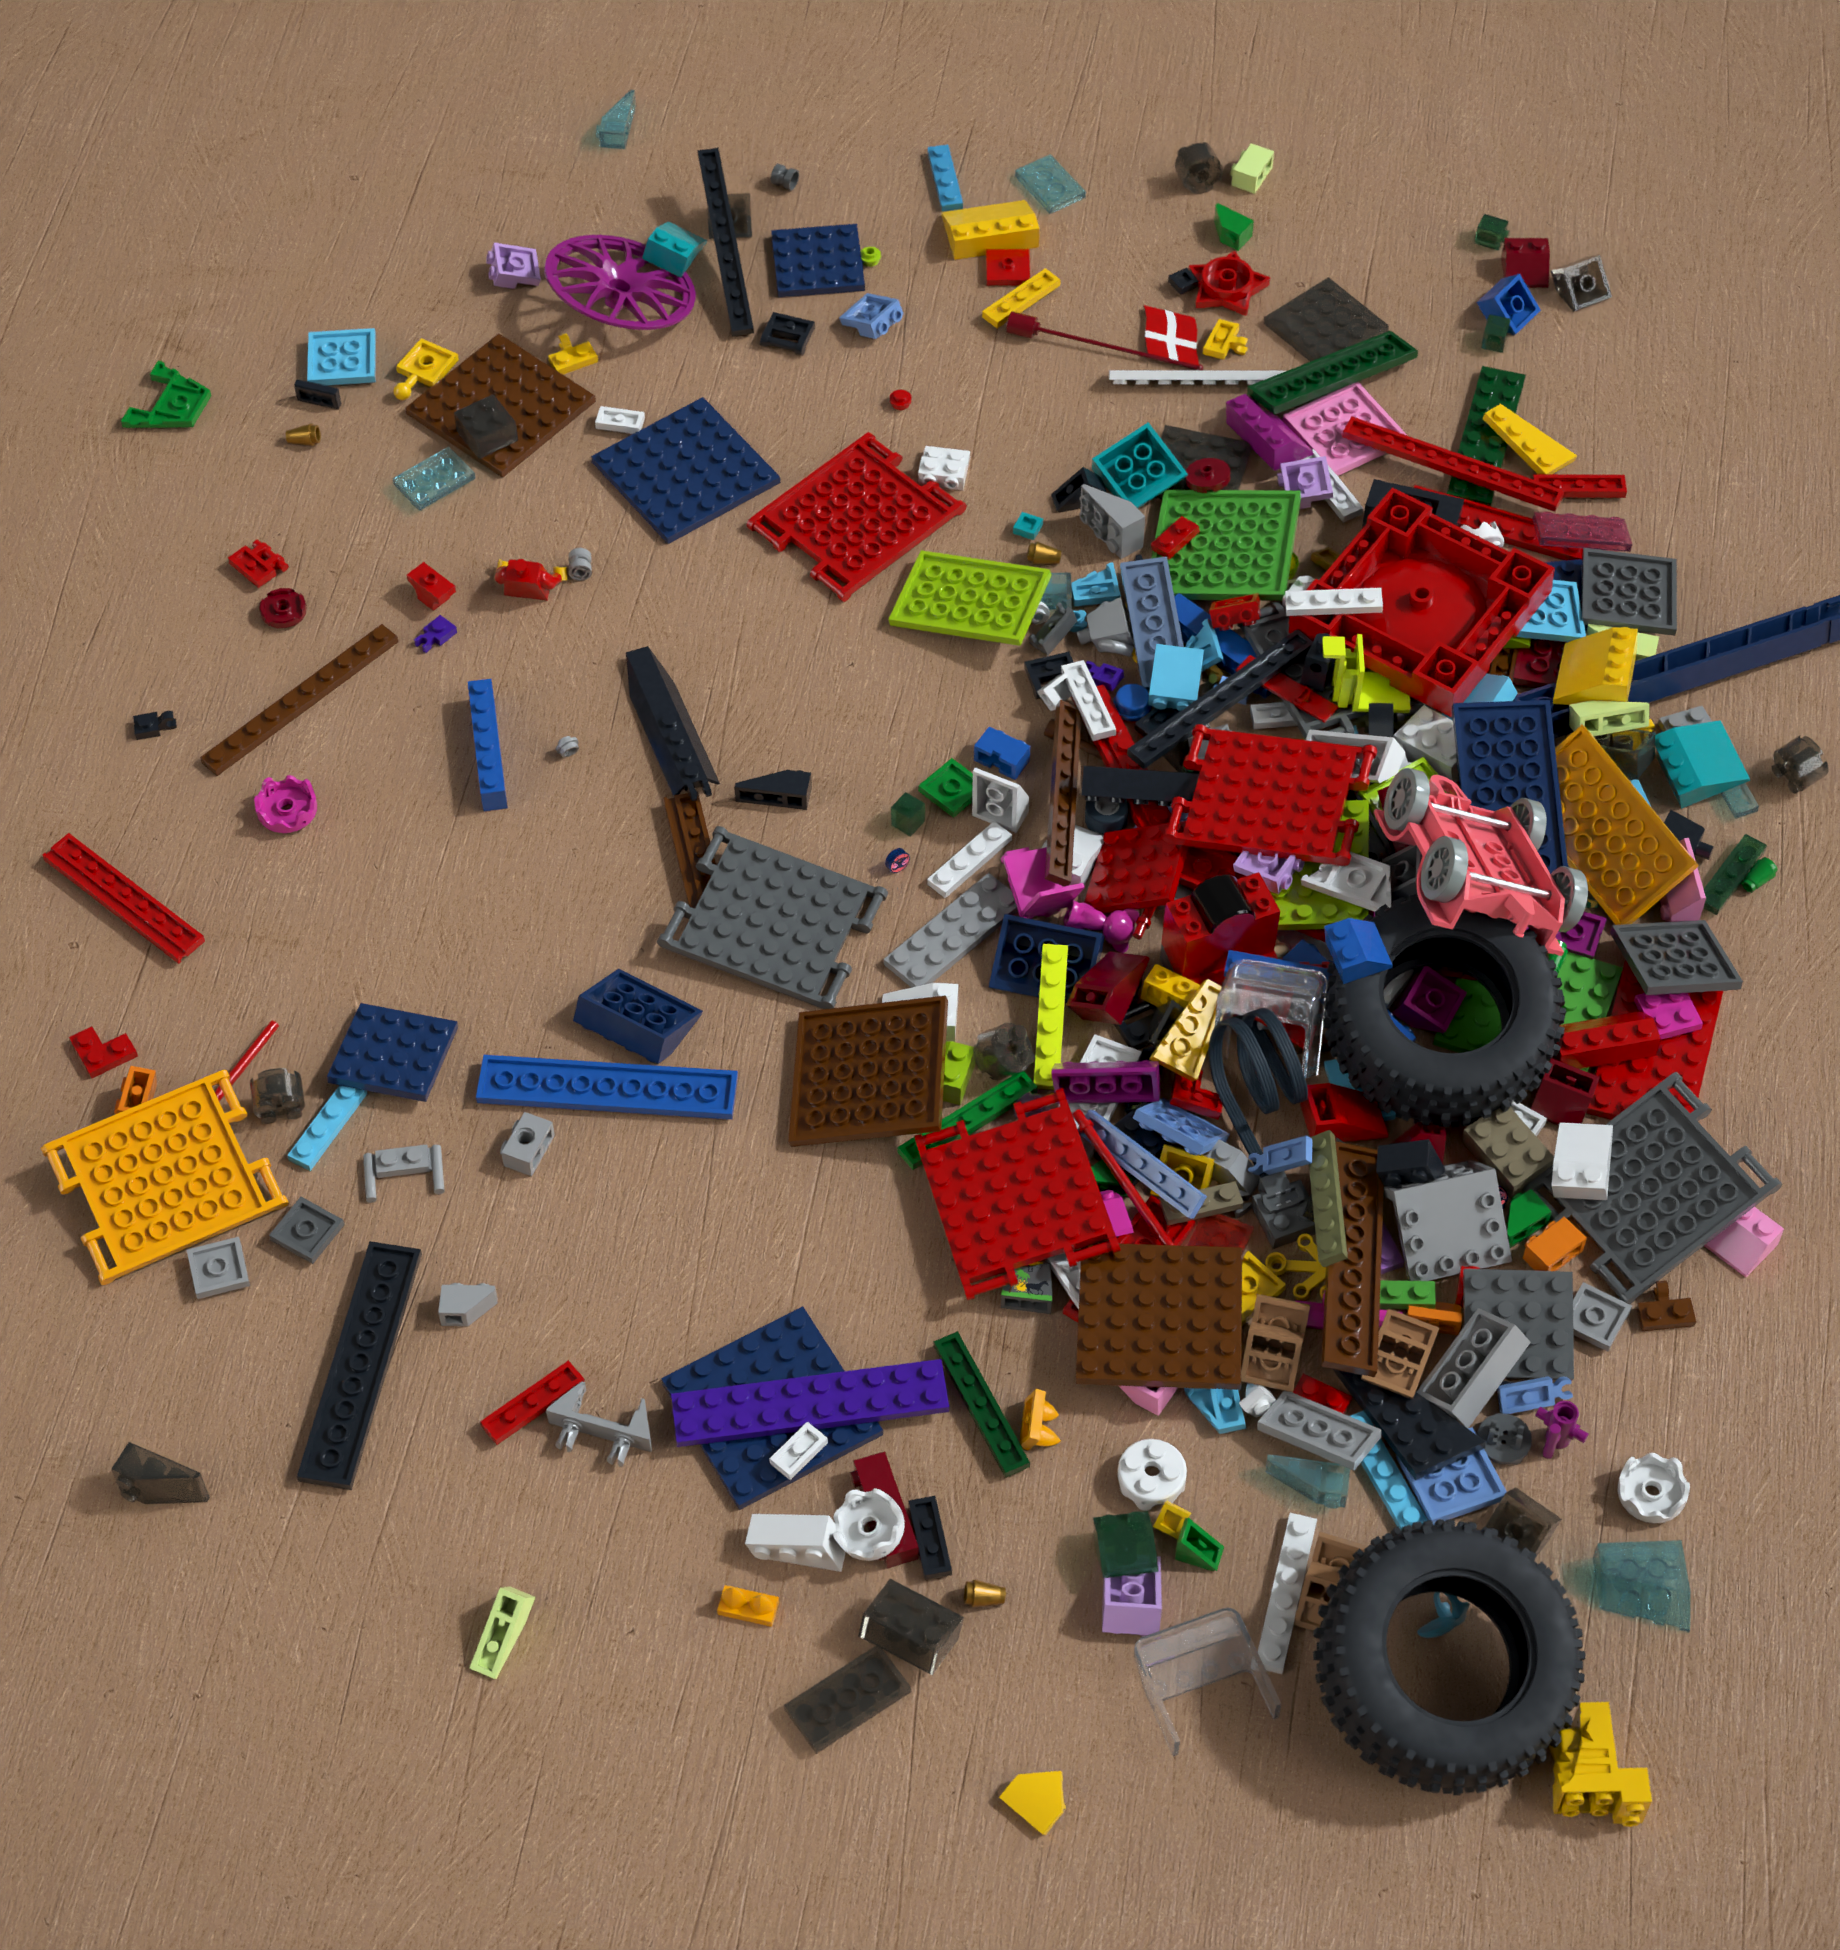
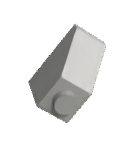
(1233, 1166)

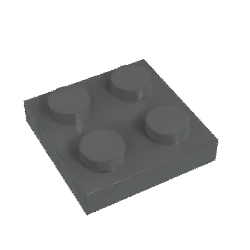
(306, 1230)

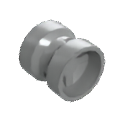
(580, 564)

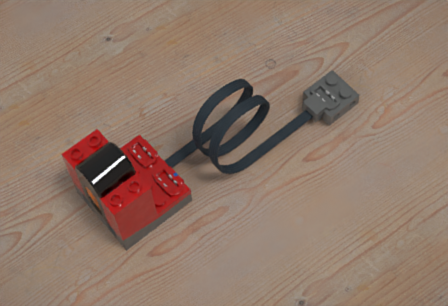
(1195, 944)

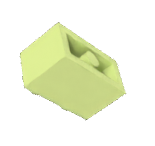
(1252, 168)

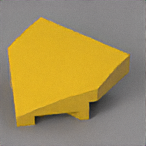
(1037, 1798)

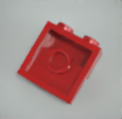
(1234, 611)

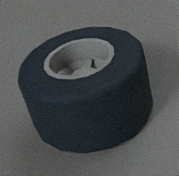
(1106, 816)

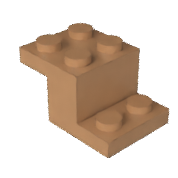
(1275, 1342)
(1402, 1353)
(1327, 1560)

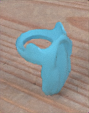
(1446, 1619)

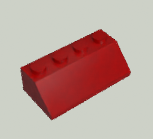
(1608, 1040)

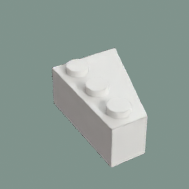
(795, 1540)

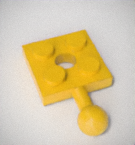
(413, 366)

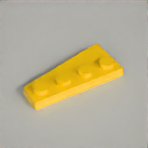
(1530, 443)
(1189, 1037)

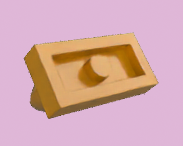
(1032, 1430)
(748, 1605)

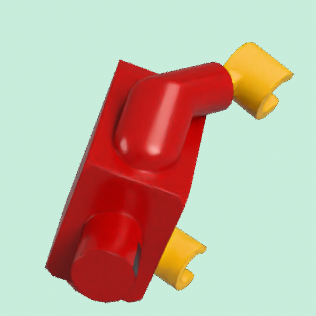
(528, 578)

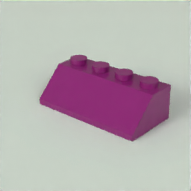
(1265, 432)
(1108, 1081)

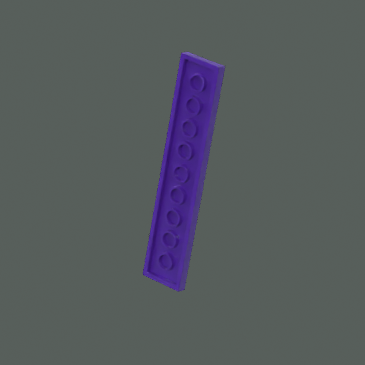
(816, 1399)

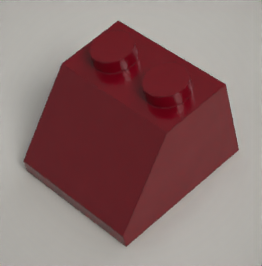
(1528, 258)

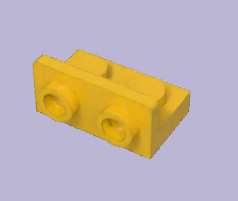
(1167, 985)

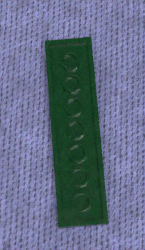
(1332, 372)
(1478, 438)

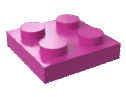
(1672, 1013)

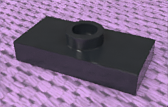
(317, 394)

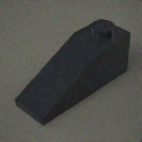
(777, 789)

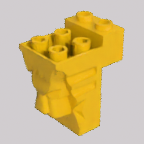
(1589, 1771)

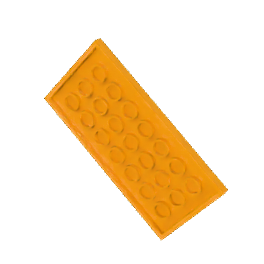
(1614, 832)

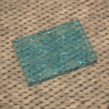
(1050, 184)
(434, 478)

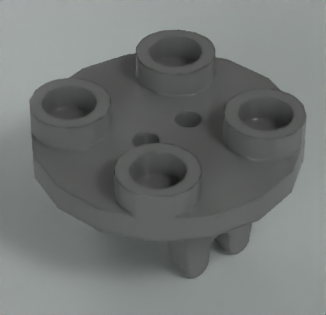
(1517, 1441)

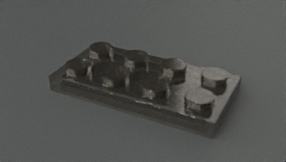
(847, 1698)

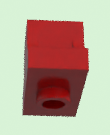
(430, 586)

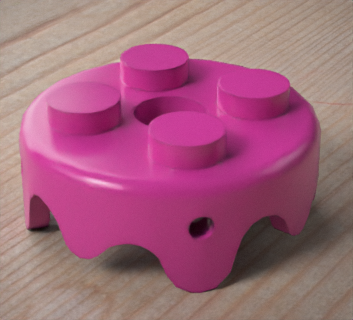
(276, 795)

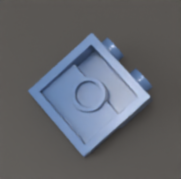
(873, 315)

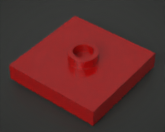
(1007, 266)

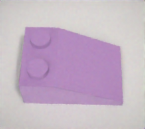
(1132, 1603)

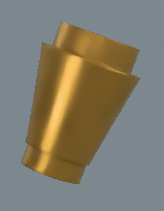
(304, 435)
(1043, 554)
(983, 1594)

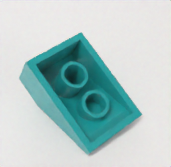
(673, 248)

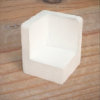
(1054, 691)

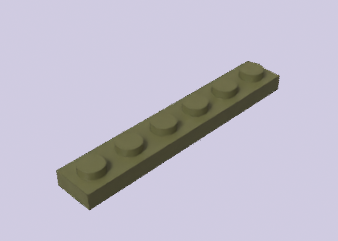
(1327, 1200)

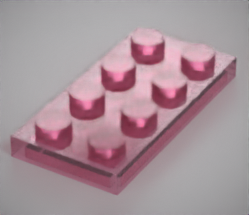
(1582, 531)

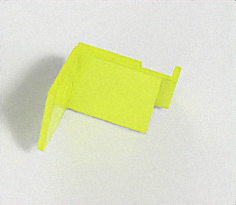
(1355, 685)

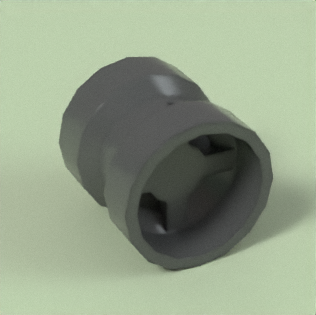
(783, 176)

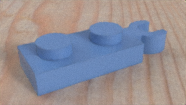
(1282, 1156)
(1531, 1394)

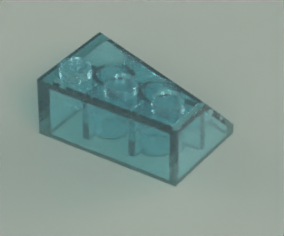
(1644, 1581)

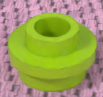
(870, 256)

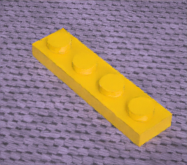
(1021, 297)

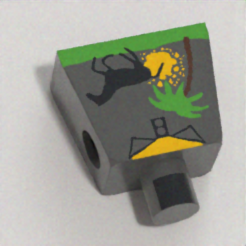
(1033, 1290)

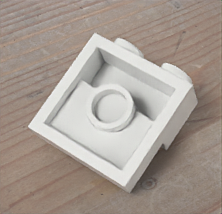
(944, 466)

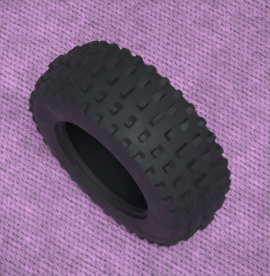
(1434, 1083)
(1520, 1603)

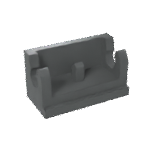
(1054, 629)

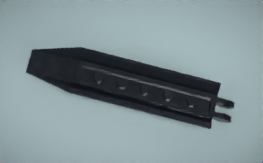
(668, 725)

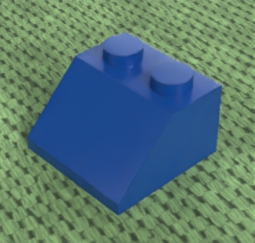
(1510, 300)
(1356, 949)

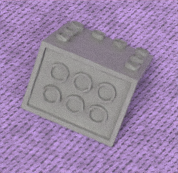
(1451, 1222)

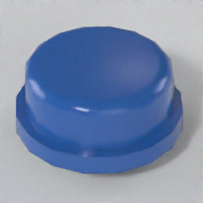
(1132, 702)

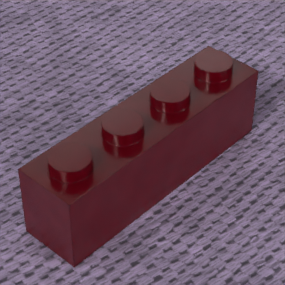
(875, 1473)

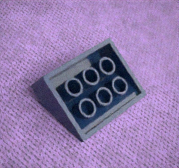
(1020, 954)
(636, 1015)

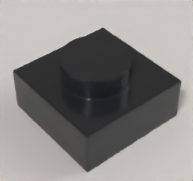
(1183, 281)

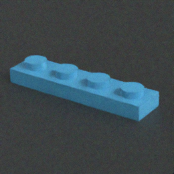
(945, 178)

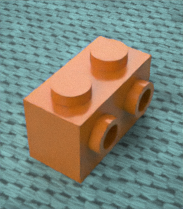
(136, 1088)
(1555, 1246)

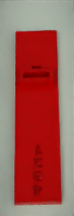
(1297, 694)

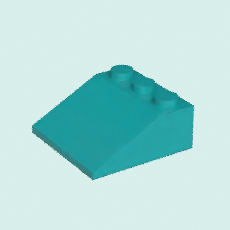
(1138, 466)
(1699, 761)

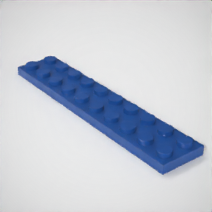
(607, 1087)

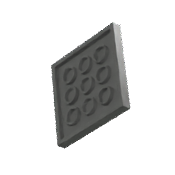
(1629, 591)
(1676, 957)
(1538, 1305)

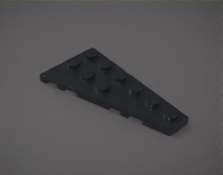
(1414, 1427)

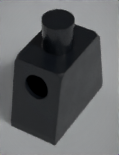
(1314, 679)
(1686, 828)

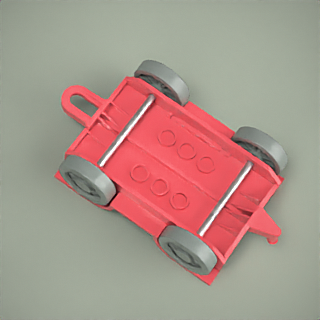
(1481, 858)

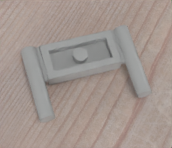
(403, 1162)

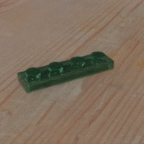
(1732, 873)

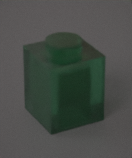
(1491, 232)
(1495, 333)
(908, 814)

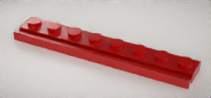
(1515, 528)
(1114, 755)
(124, 898)

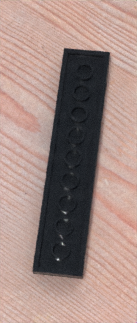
(359, 1366)

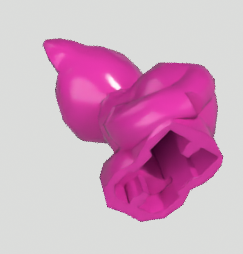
(1116, 927)

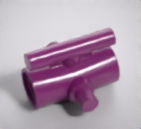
(1561, 1427)

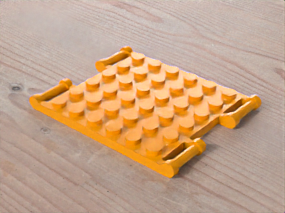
(164, 1176)

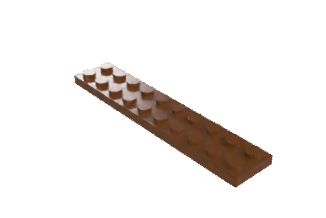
(1355, 1282)

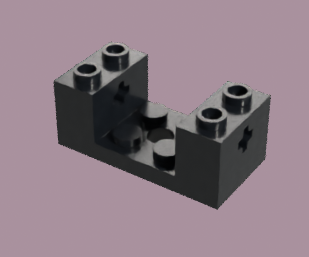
(1442, 505)

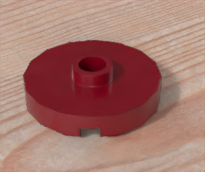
(1207, 475)
(283, 608)

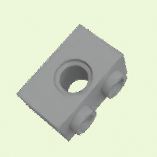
(527, 1157)

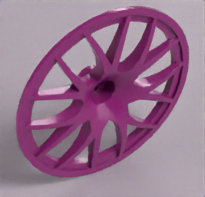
(617, 283)

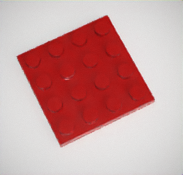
(1136, 869)

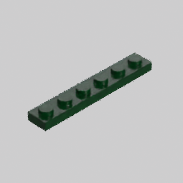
(981, 1404)

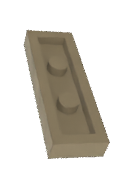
(1219, 1200)

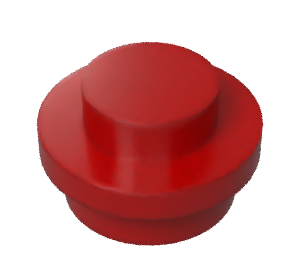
(900, 399)

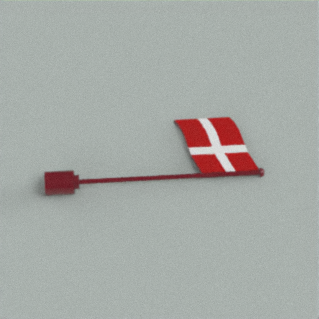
(1168, 336)

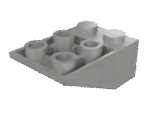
(1112, 520)

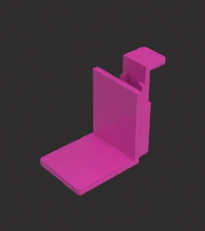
(1029, 887)

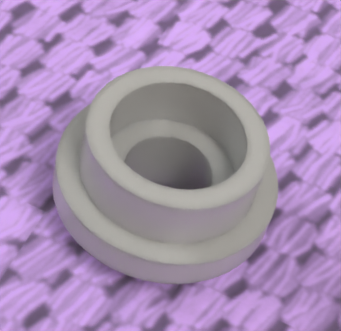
(567, 746)

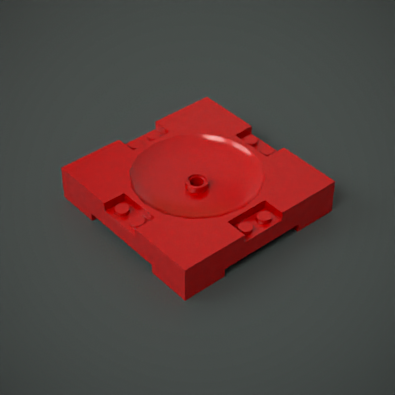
(1444, 600)

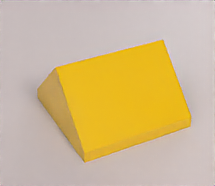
(1193, 1168)

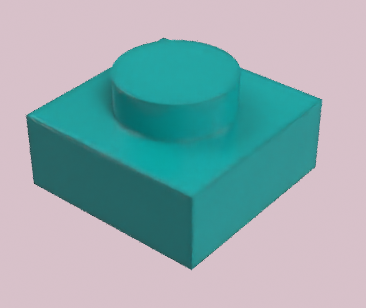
(1028, 526)

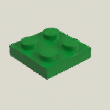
(949, 787)

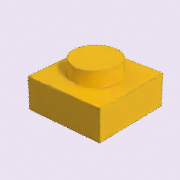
(1171, 1519)

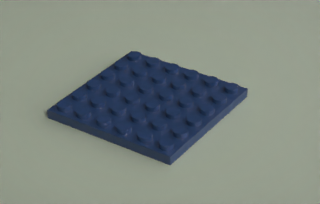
(685, 470)
(774, 1352)

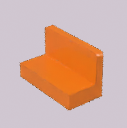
(1445, 1316)

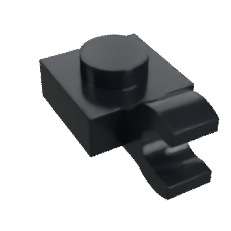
(150, 724)

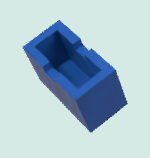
(1002, 751)

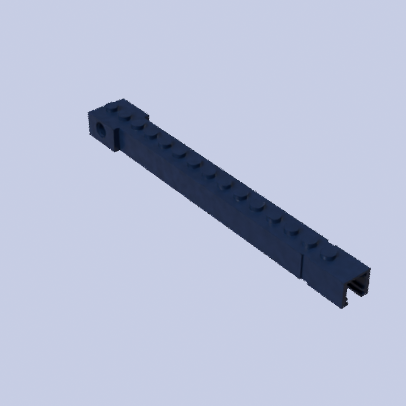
(1717, 657)

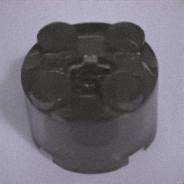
(1198, 167)
(1799, 763)
(1003, 1051)
(277, 1095)

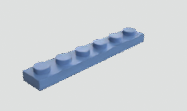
(1147, 1167)

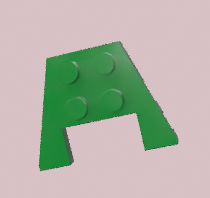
(177, 406)

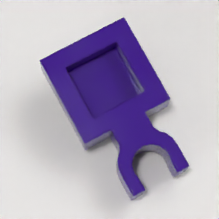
(437, 632)
(1105, 675)

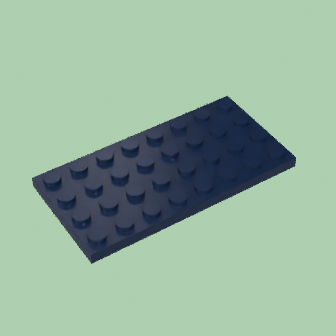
(1510, 755)

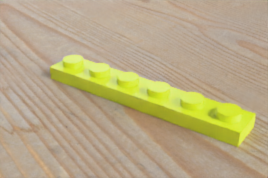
(1050, 1013)

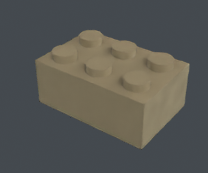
(1509, 1148)

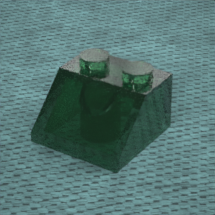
(1125, 1544)

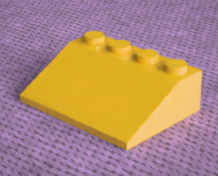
(991, 227)
(1597, 667)

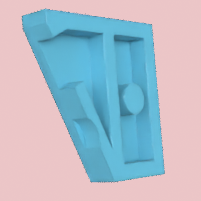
(1096, 587)
(1208, 641)
(1219, 1407)

